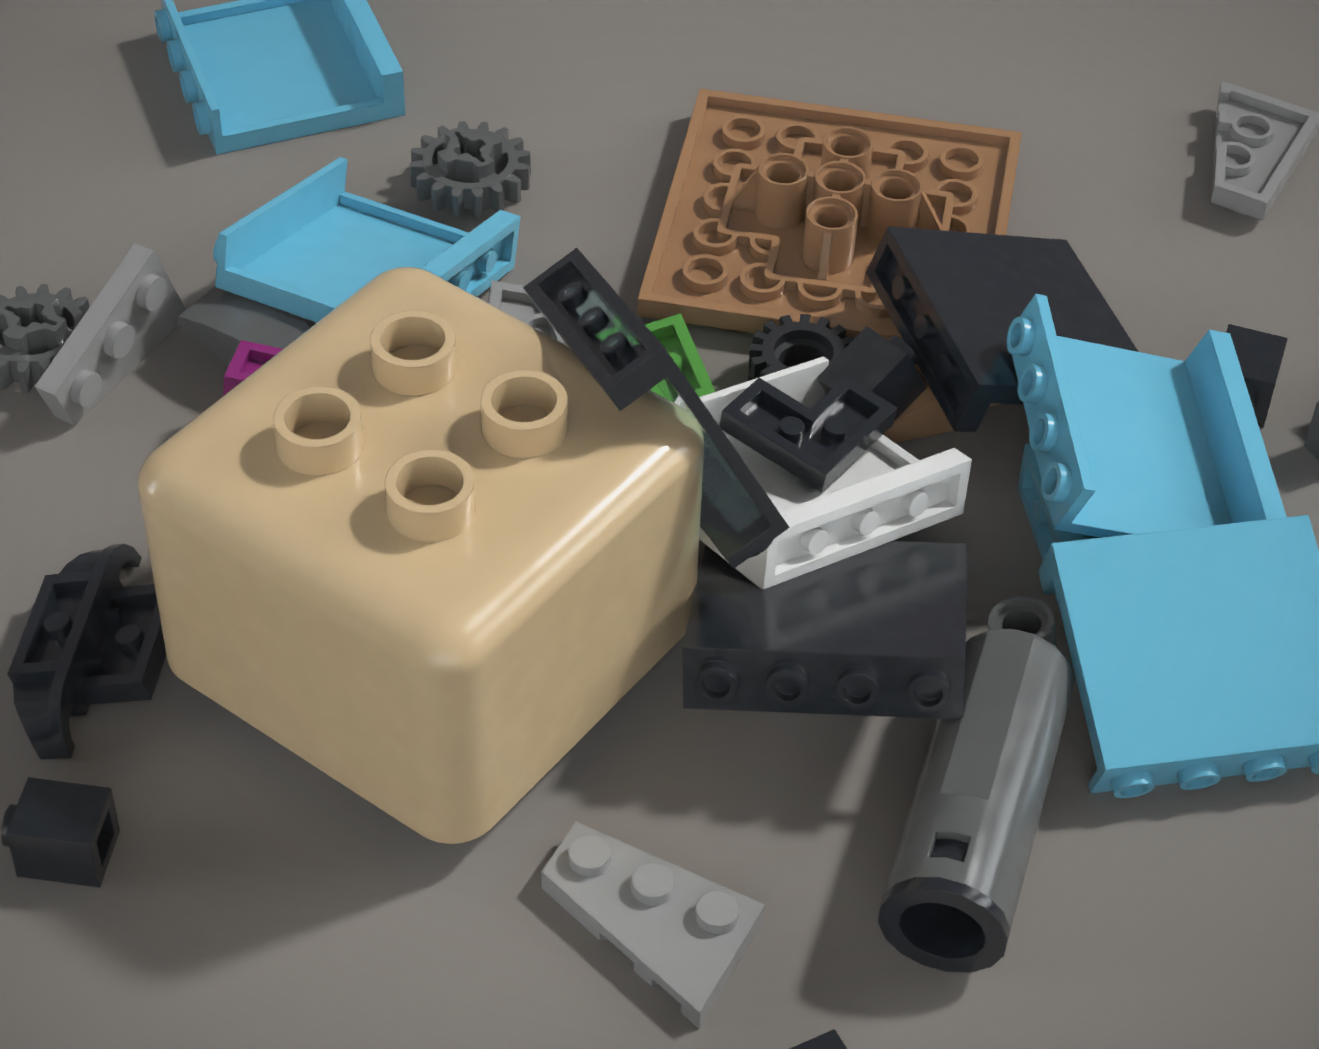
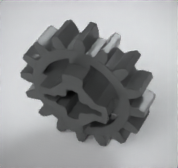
(470, 169)
(34, 332)

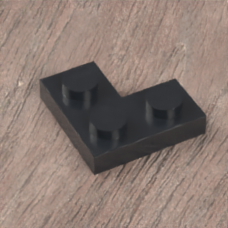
(806, 441)

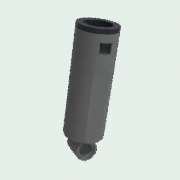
(981, 796)

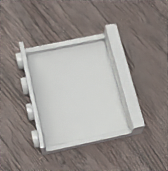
(868, 505)

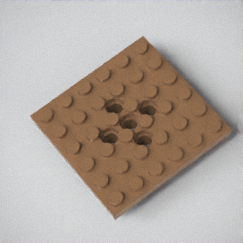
(791, 199)

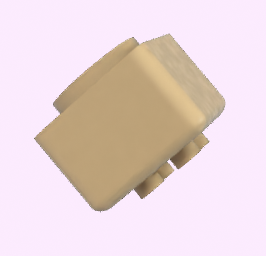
(424, 550)

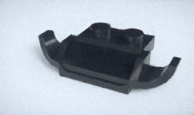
(85, 647)

